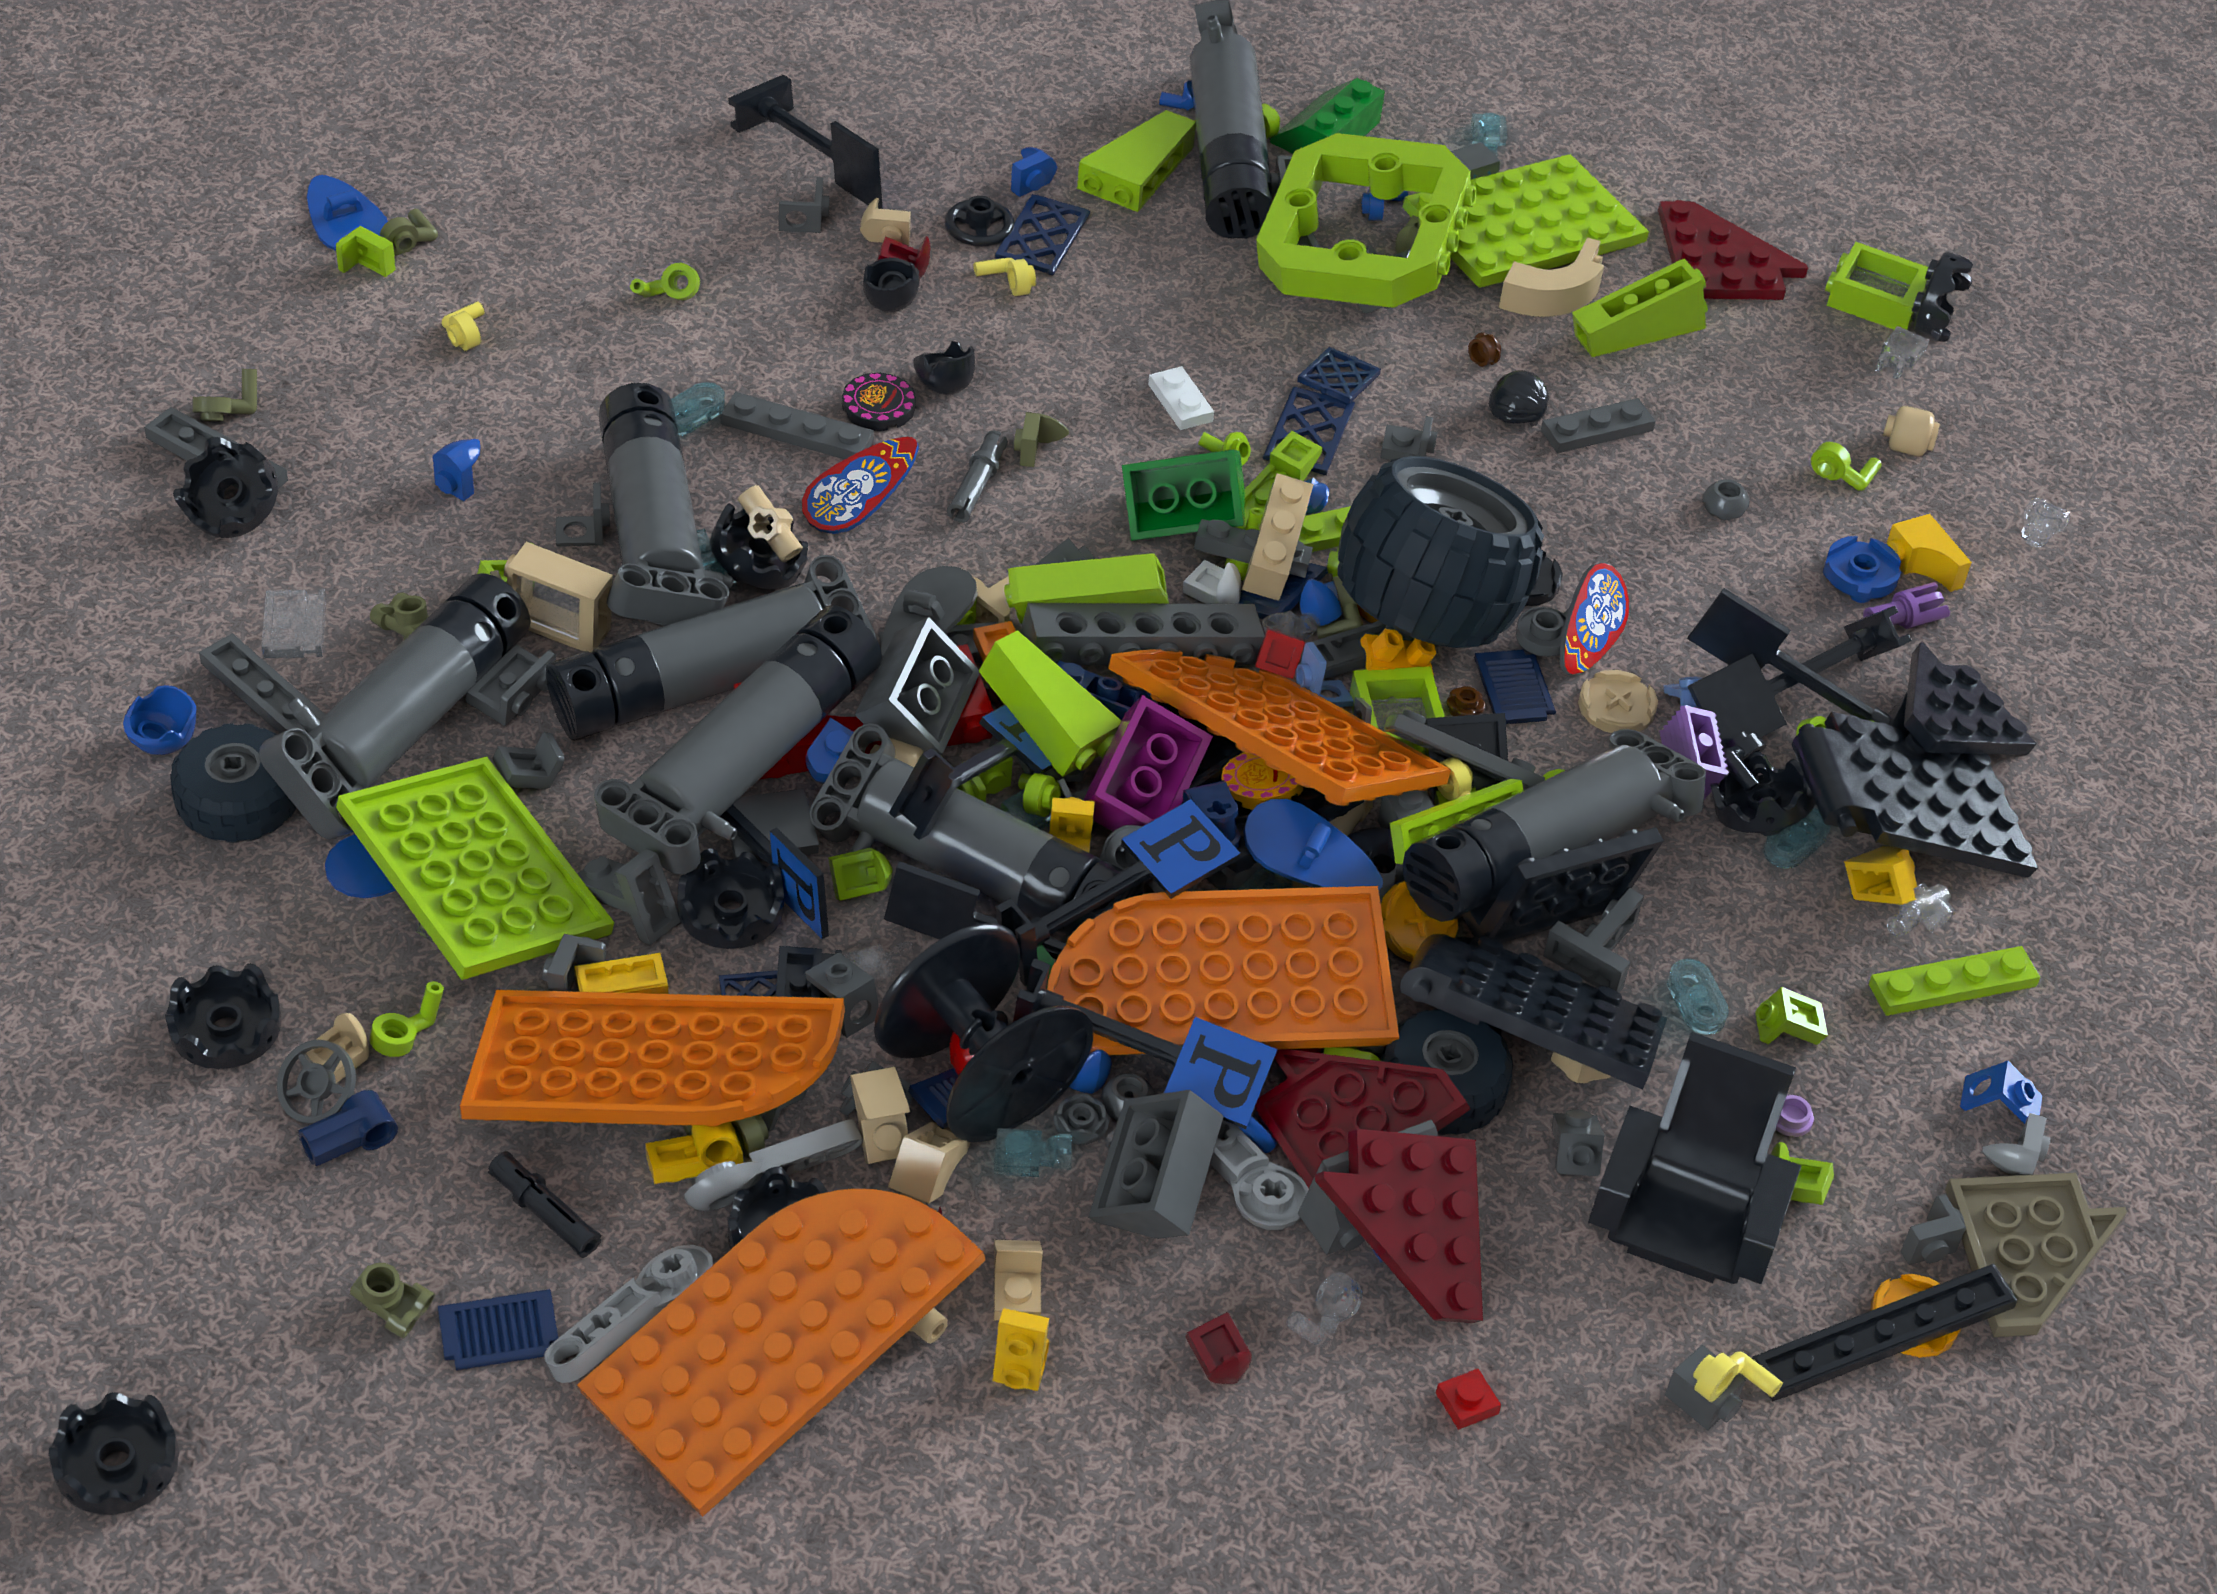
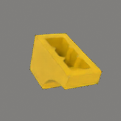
(1929, 551)
(1882, 876)

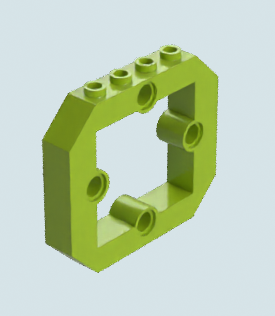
(1347, 269)

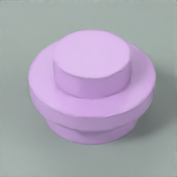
(1795, 1117)

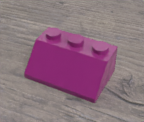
(1146, 766)

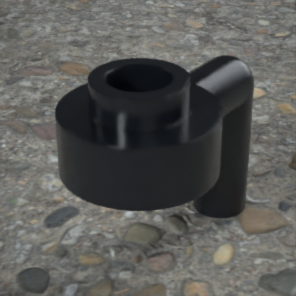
(1736, 755)

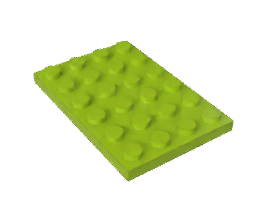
(1536, 219)
(474, 866)

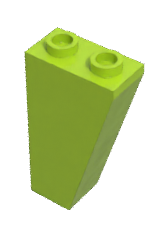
(1138, 161)
(1644, 311)
(1088, 581)
(1049, 704)

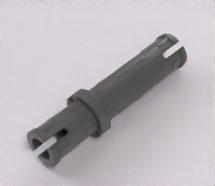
(982, 467)

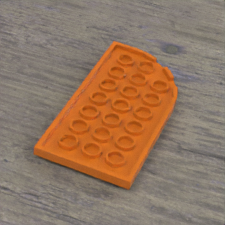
(1283, 725)
(1256, 961)
(647, 1056)
(776, 1334)

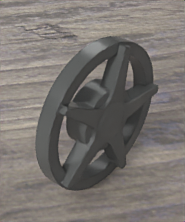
(315, 1080)

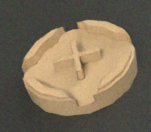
(1617, 701)

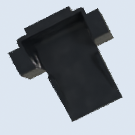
(1700, 1179)

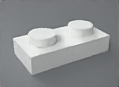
(1181, 398)

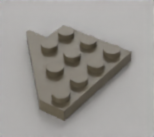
(2035, 1236)

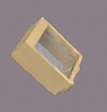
(562, 596)

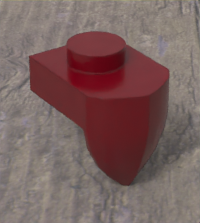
(920, 258)
(1220, 1350)

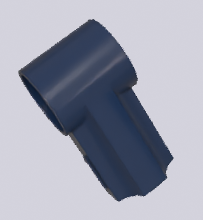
(360, 1123)

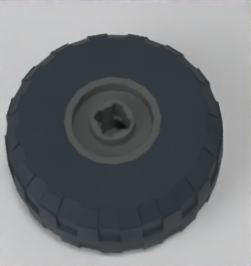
(224, 786)
(1469, 1054)

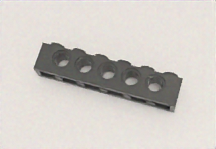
(1096, 630)

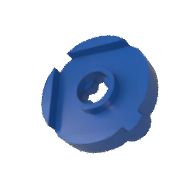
(1860, 584)

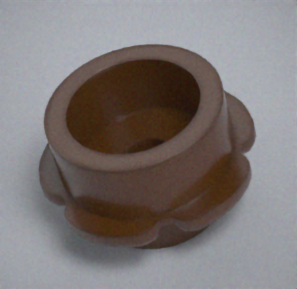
(1484, 349)
(1465, 701)

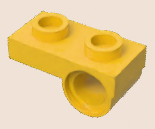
(1072, 821)
(692, 1154)
(1021, 1349)

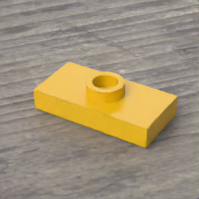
(624, 975)

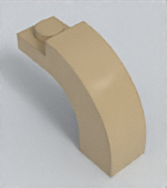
(1553, 291)

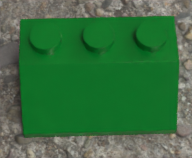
(1345, 109)
(1178, 492)

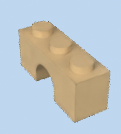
(1277, 537)

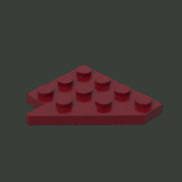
(1728, 256)
(1340, 1094)
(1419, 1213)

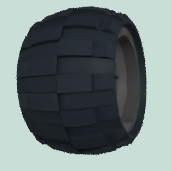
(1440, 552)

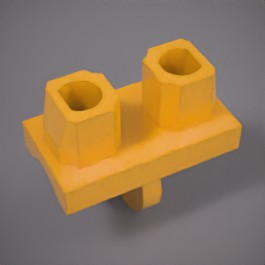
(1393, 652)

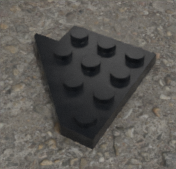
(1957, 713)

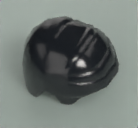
(891, 284)
(947, 371)
(1519, 398)

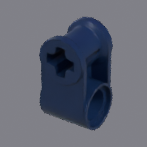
(1218, 806)

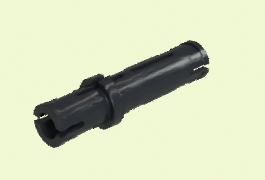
(531, 1192)

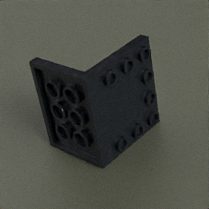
(1564, 886)

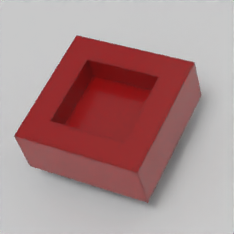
(1280, 653)
(1468, 1398)

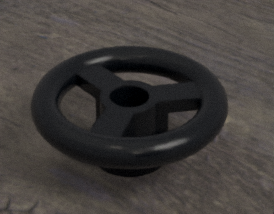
(979, 214)

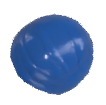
(161, 720)

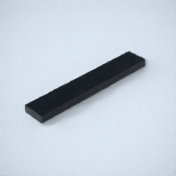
(1887, 1330)

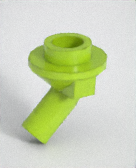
(1234, 441)

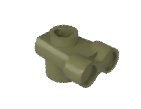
(401, 614)
(398, 1301)

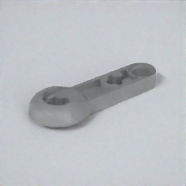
(1252, 1176)
(720, 1183)
(626, 1311)

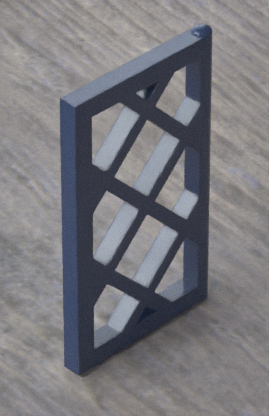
(1059, 251)
(1319, 403)

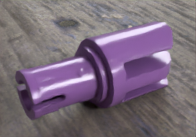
(1915, 606)

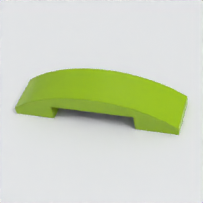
(1291, 458)

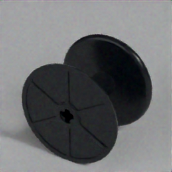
(1014, 1066)

